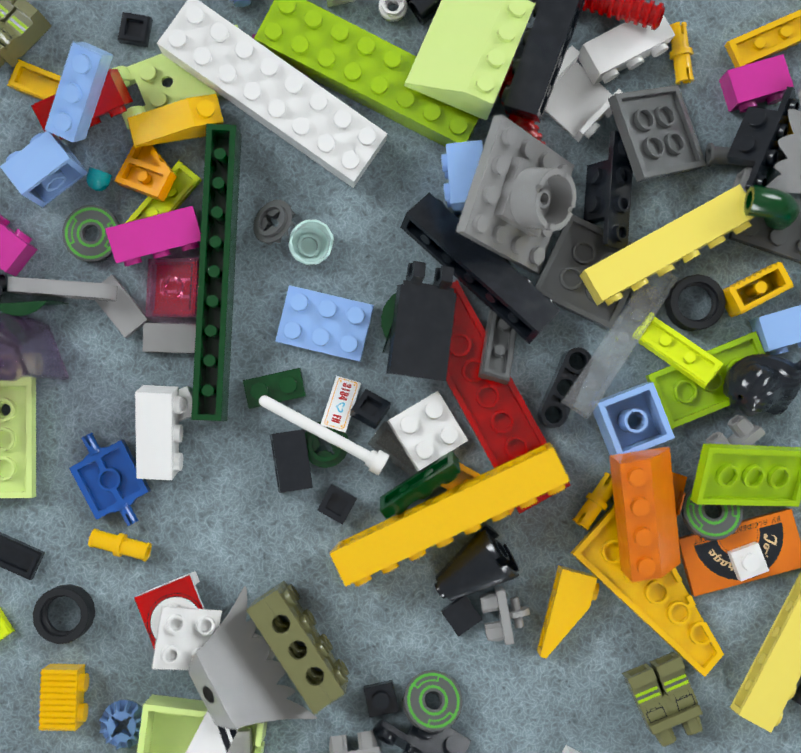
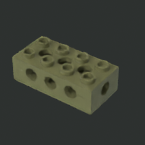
(315, 686)

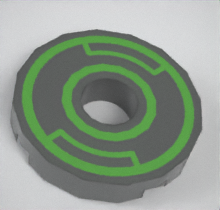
(75, 229)
(711, 529)
(445, 689)

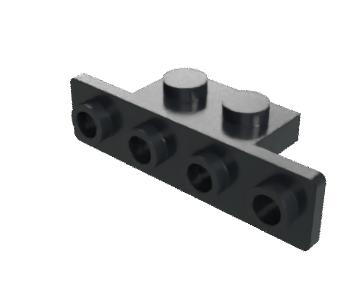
(758, 138)
(610, 194)
(422, 742)

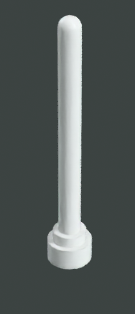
(374, 459)

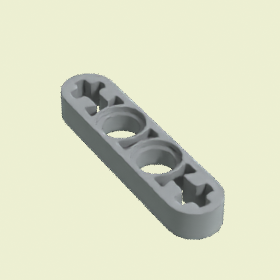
(62, 289)

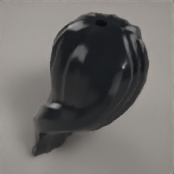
(764, 382)

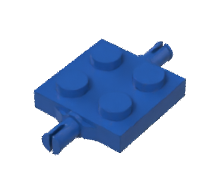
(109, 479)

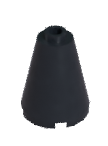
(477, 566)

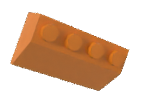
(645, 513)

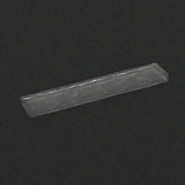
(618, 344)

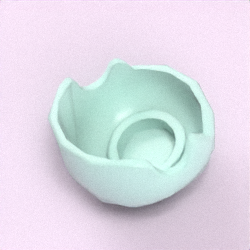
(311, 242)

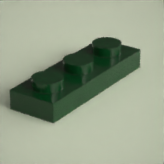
(420, 485)

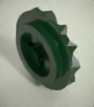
(324, 458)

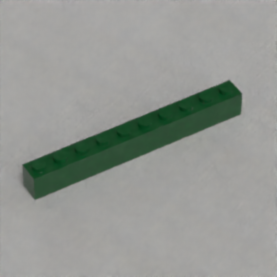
(216, 273)

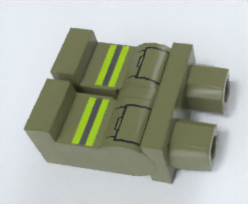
(19, 29)
(668, 707)

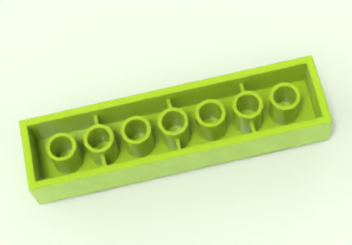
(359, 68)

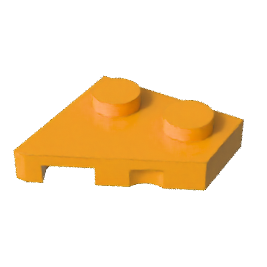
(146, 173)

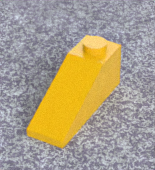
(175, 121)
(568, 602)

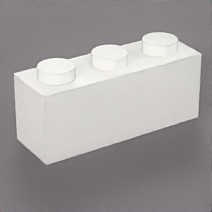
(623, 48)
(158, 432)

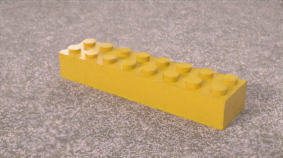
(449, 514)

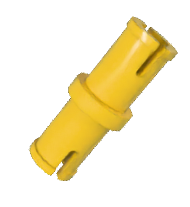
(681, 54)
(595, 502)
(120, 544)

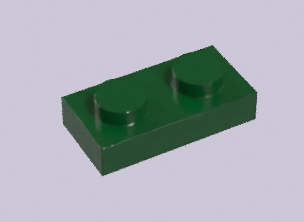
(278, 386)

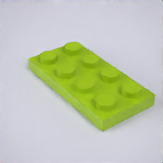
(685, 399)
(748, 475)

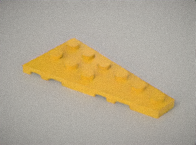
(658, 602)

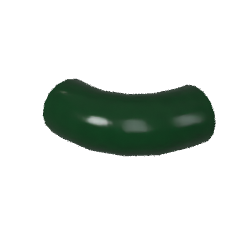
(773, 205)

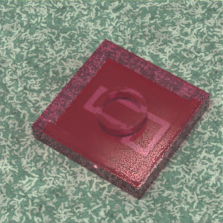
(172, 287)

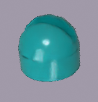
(98, 179)

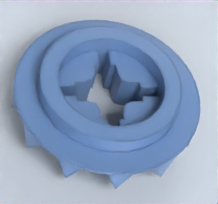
(121, 710)

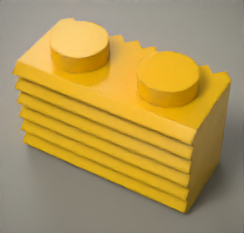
(756, 289)
(63, 697)

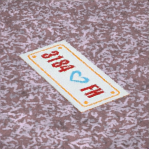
(340, 404)

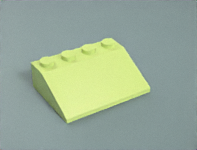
(469, 52)

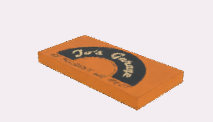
(708, 562)

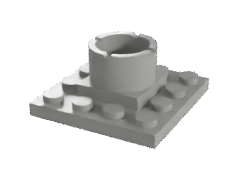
(517, 196)

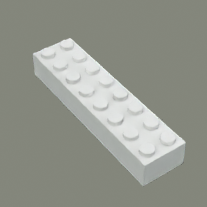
(271, 91)

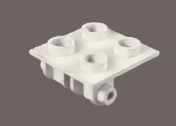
(182, 635)

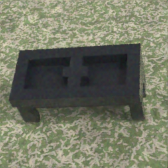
(291, 461)

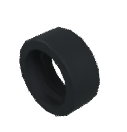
(717, 300)
(41, 620)

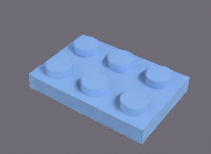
(324, 323)

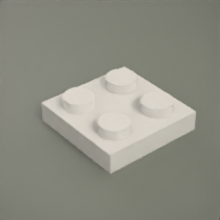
(427, 431)

